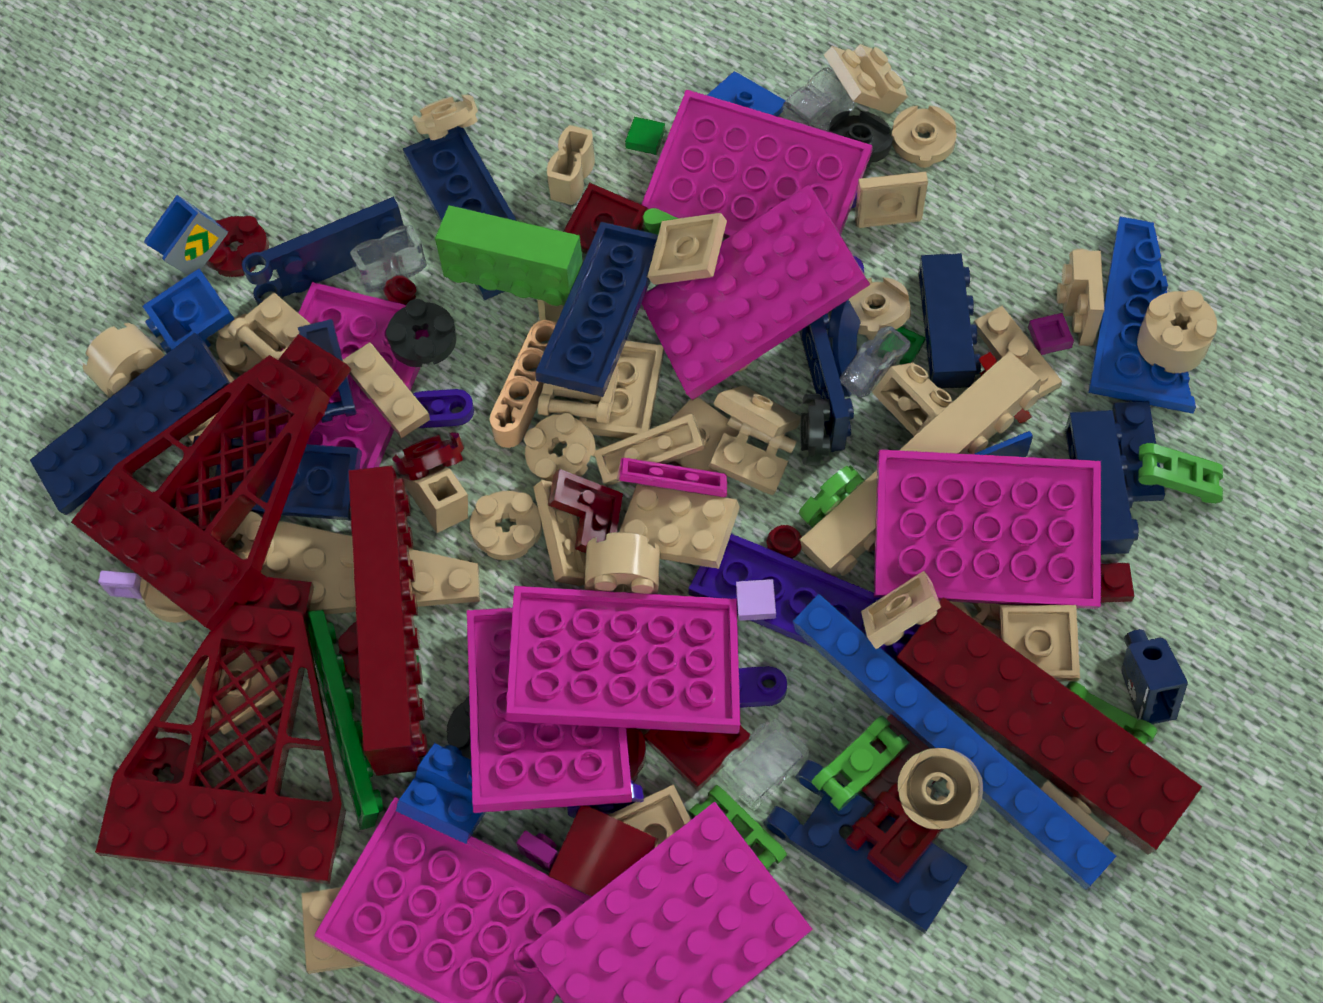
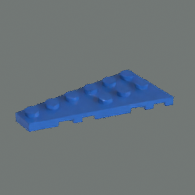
(1131, 285)

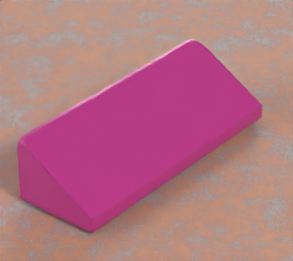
(672, 477)

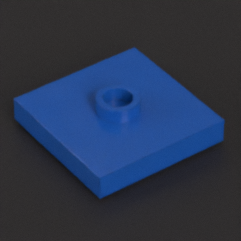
(747, 93)

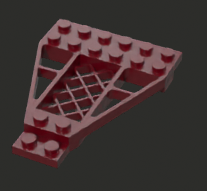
(160, 541)
(230, 827)

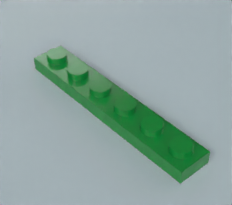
(346, 730)

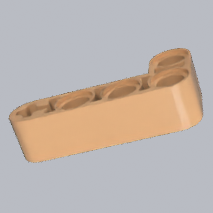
(521, 383)

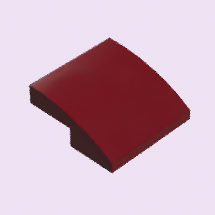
(598, 851)

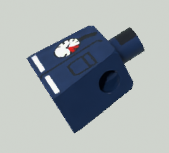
(1153, 678)

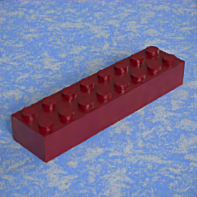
(386, 622)
(1048, 727)

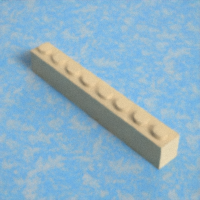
(959, 429)

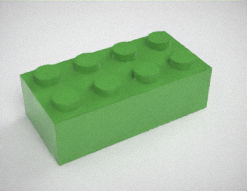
(508, 255)

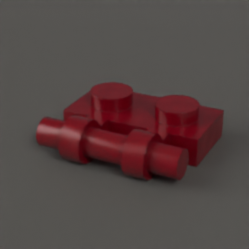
(898, 847)

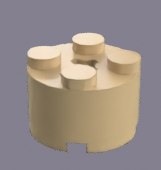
(1177, 331)
(119, 357)
(622, 564)
(918, 794)

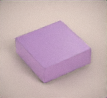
(120, 584)
(755, 600)

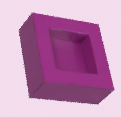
(1050, 334)
(538, 849)

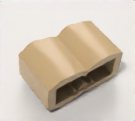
(571, 165)

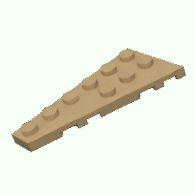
(328, 563)

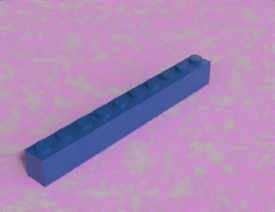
(938, 727)

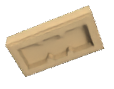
(1077, 810)

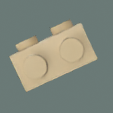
(911, 396)

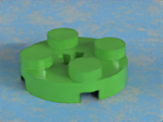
(831, 495)

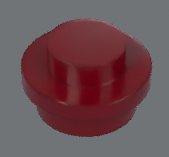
(400, 290)
(785, 540)

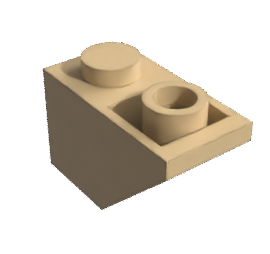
(439, 497)

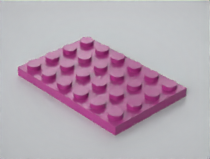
(749, 162)
(763, 291)
(357, 322)
(990, 527)
(624, 660)
(526, 761)
(446, 915)
(674, 925)

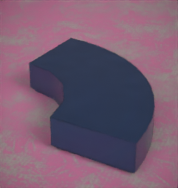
(844, 329)

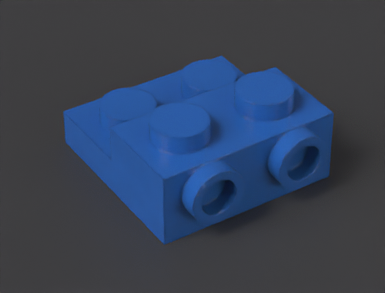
(187, 309)
(442, 794)

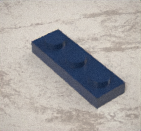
(1136, 430)

